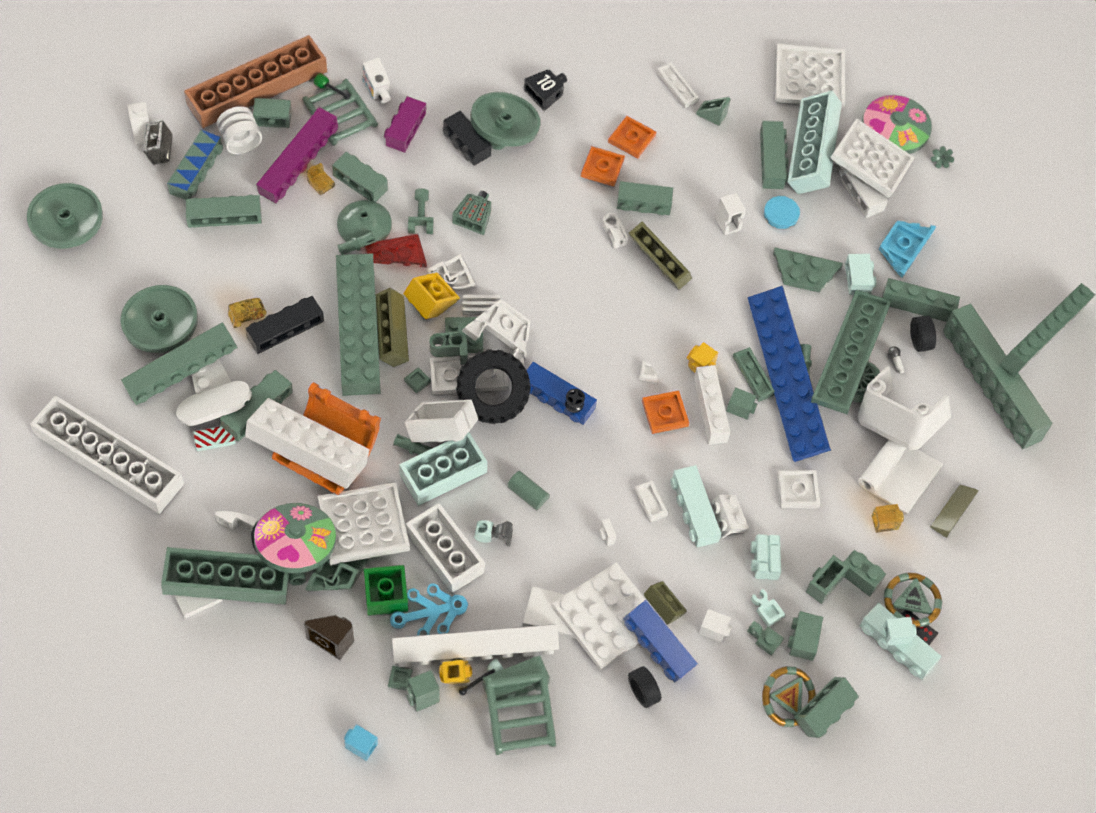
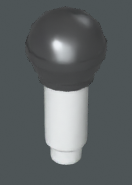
(894, 353)

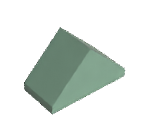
(714, 110)

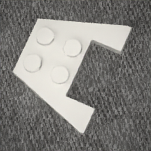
(505, 324)

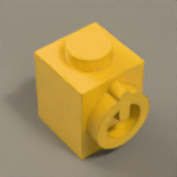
(702, 356)
(455, 672)

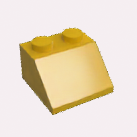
(430, 295)

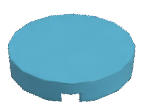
(781, 212)

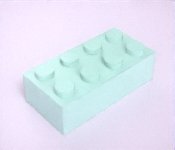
(443, 469)

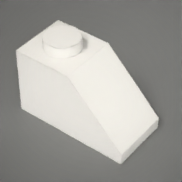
(139, 120)

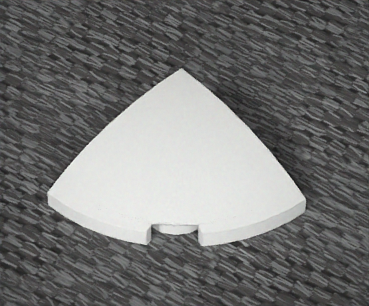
(454, 273)

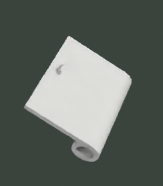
(899, 475)

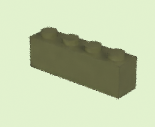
(660, 255)
(392, 327)

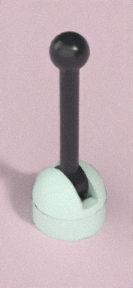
(493, 667)

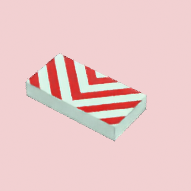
(212, 438)

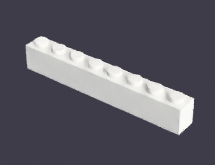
(474, 644)

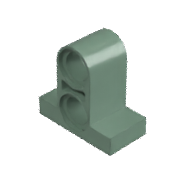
(447, 346)

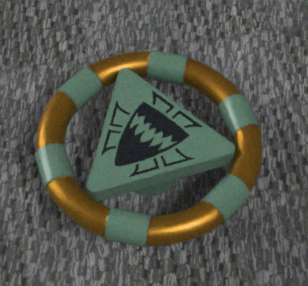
(913, 598)

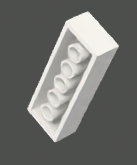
(307, 443)

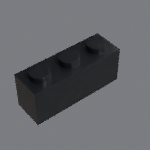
(466, 138)

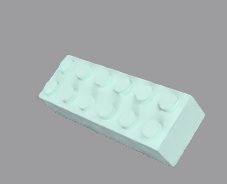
(814, 142)

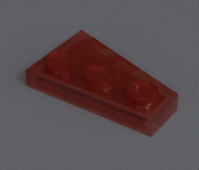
(401, 250)

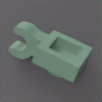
(767, 640)

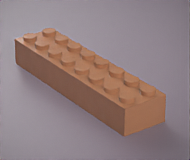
(256, 79)

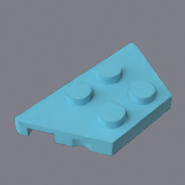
(904, 244)

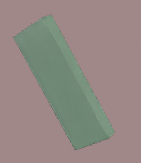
(754, 374)

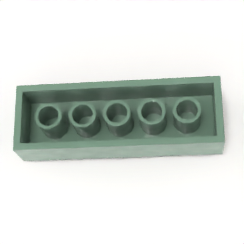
(222, 576)

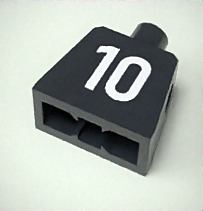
(545, 88)

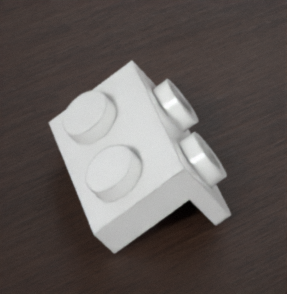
(729, 515)

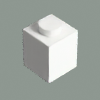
(715, 626)

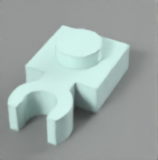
(769, 610)

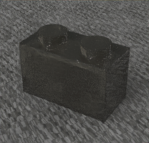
(158, 142)

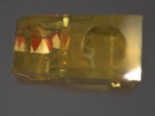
(245, 311)

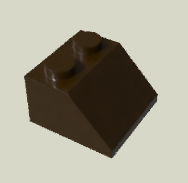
(330, 634)

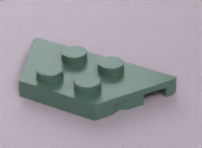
(805, 270)

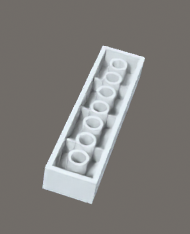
(107, 454)

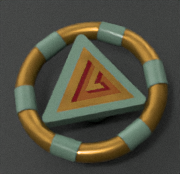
(787, 696)

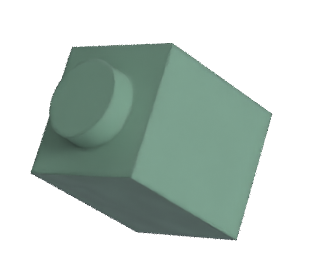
(742, 403)

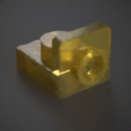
(319, 179)

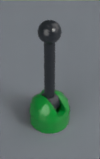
(322, 82)

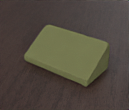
(664, 602)

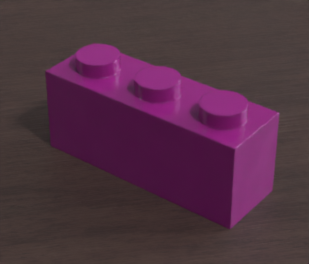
(405, 124)

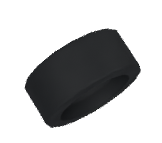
(923, 333)
(644, 687)

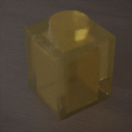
(887, 518)

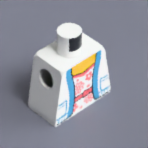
(376, 80)

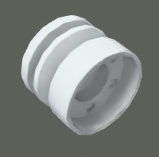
(239, 130)

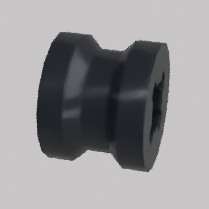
(576, 396)

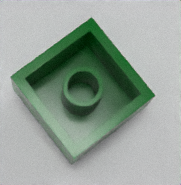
(386, 590)

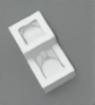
(233, 519)

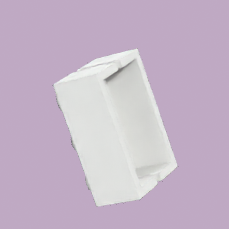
(441, 421)

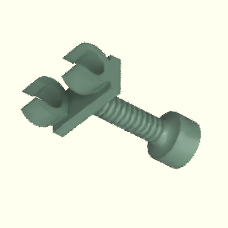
(421, 195)

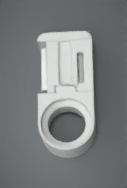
(616, 232)

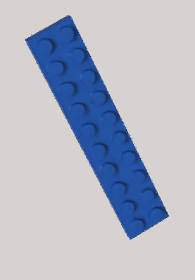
(788, 374)

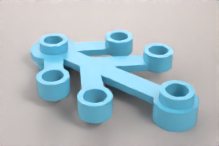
(432, 610)

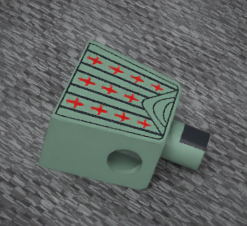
(473, 212)

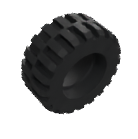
(494, 360)

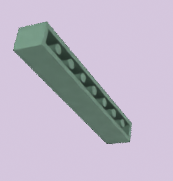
(1047, 329)

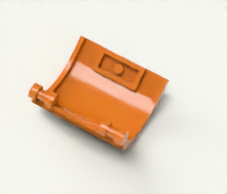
(340, 418)

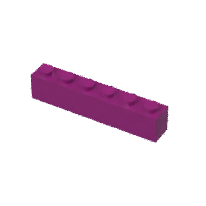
(297, 155)

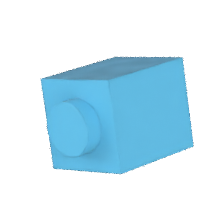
(360, 742)

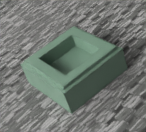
(417, 380)
(399, 677)

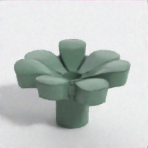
(942, 157)

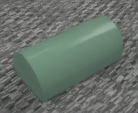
(528, 490)

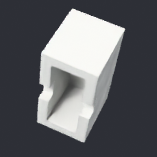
(730, 213)

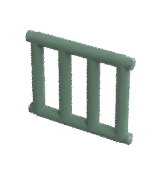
(363, 109)
(497, 725)

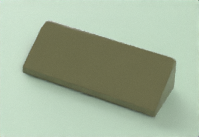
(954, 509)

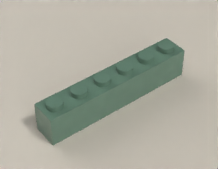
(179, 363)

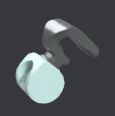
(486, 531)

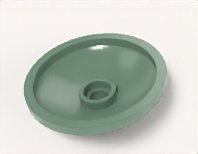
(352, 224)

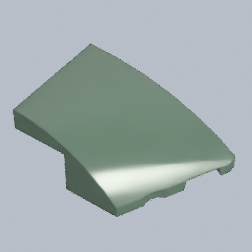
(336, 576)

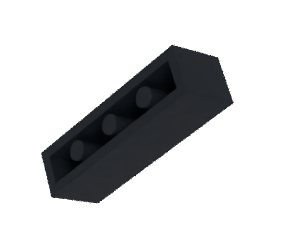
(284, 324)

